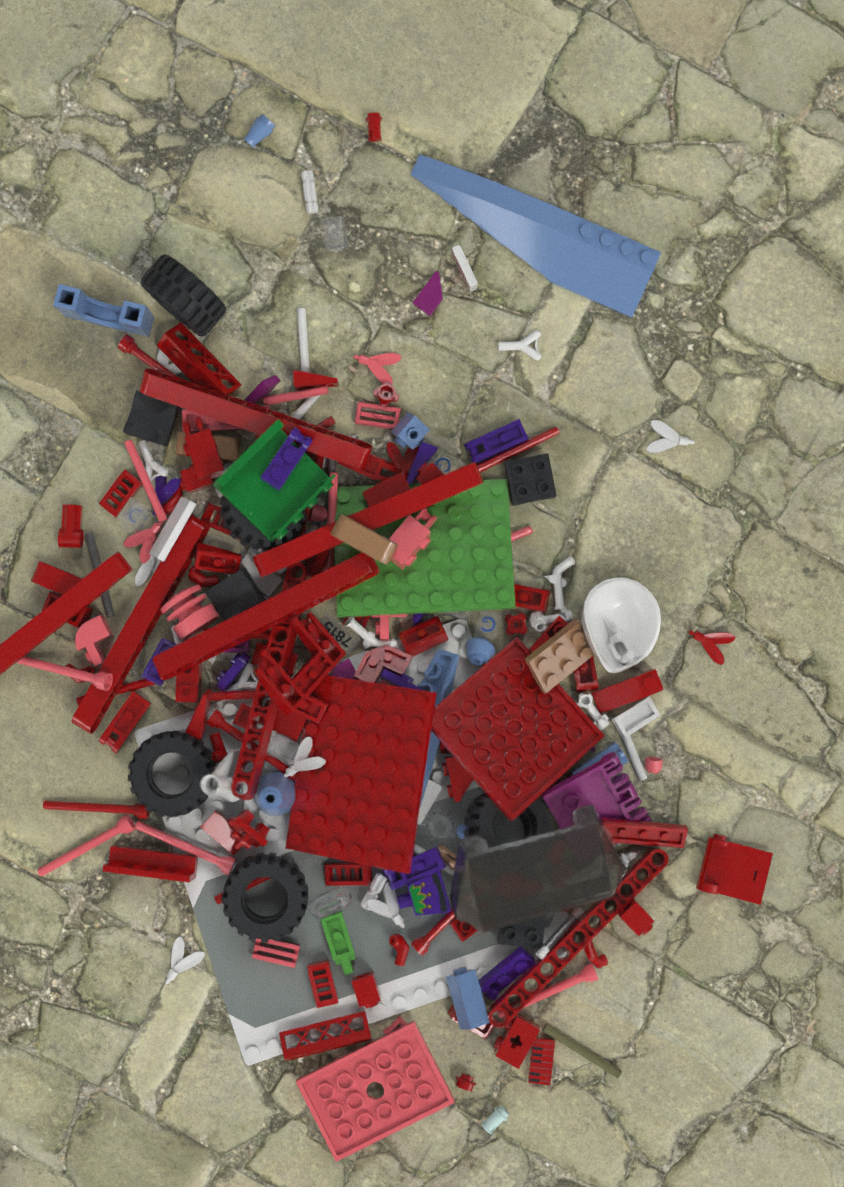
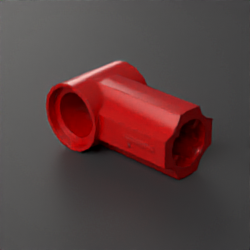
(71, 531)

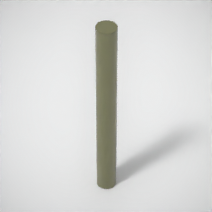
(578, 1048)

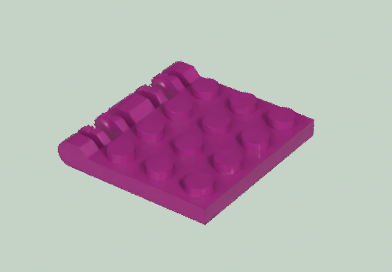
(593, 786)

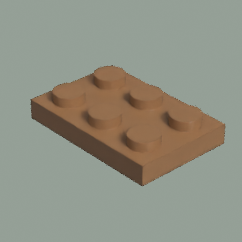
(559, 656)

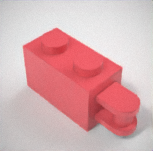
(411, 538)

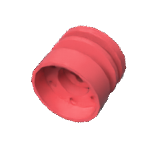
(189, 612)

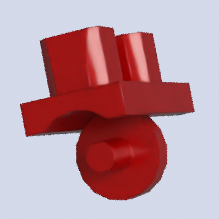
(245, 834)

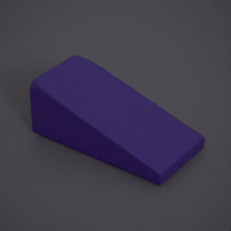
(423, 455)

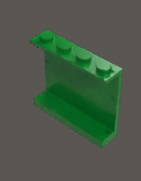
(261, 503)

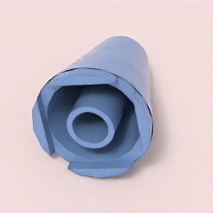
(280, 788)

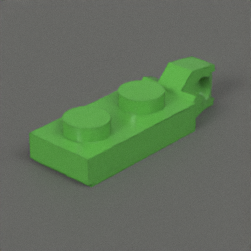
(339, 940)

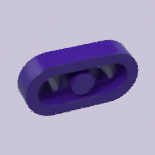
(238, 663)

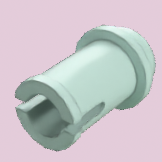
(495, 1119)

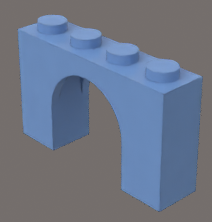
(129, 318)

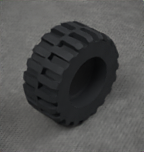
(183, 295)
(248, 533)
(142, 779)
(481, 813)
(265, 926)

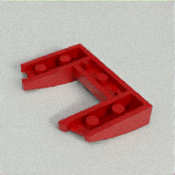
(325, 652)

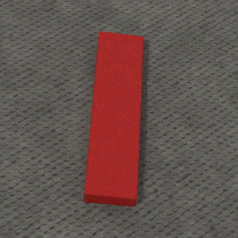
(646, 832)

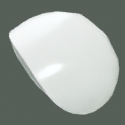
(621, 623)

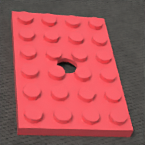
(352, 1117)

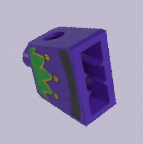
(426, 896)

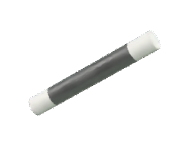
(559, 933)

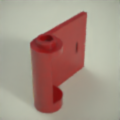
(732, 867)

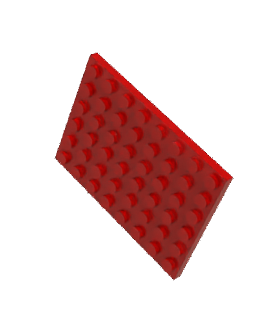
(371, 787)

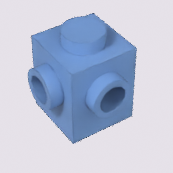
(409, 431)

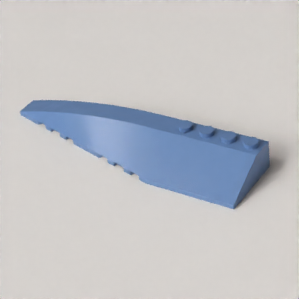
(549, 239)

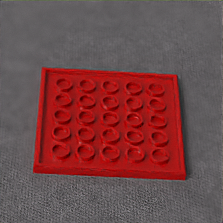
(511, 731)

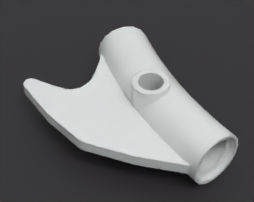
(220, 781)

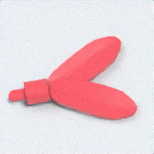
(376, 362)
(146, 537)

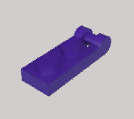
(497, 441)
(285, 459)
(422, 865)
(505, 973)

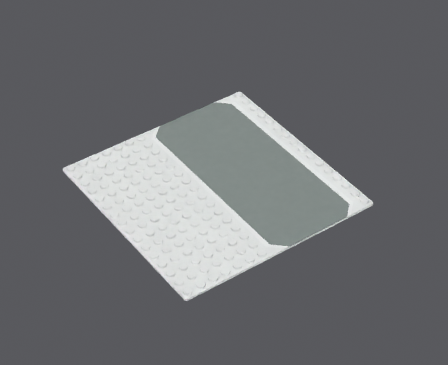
(277, 998)

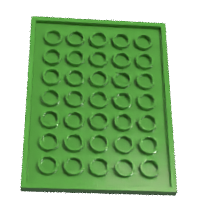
(460, 569)

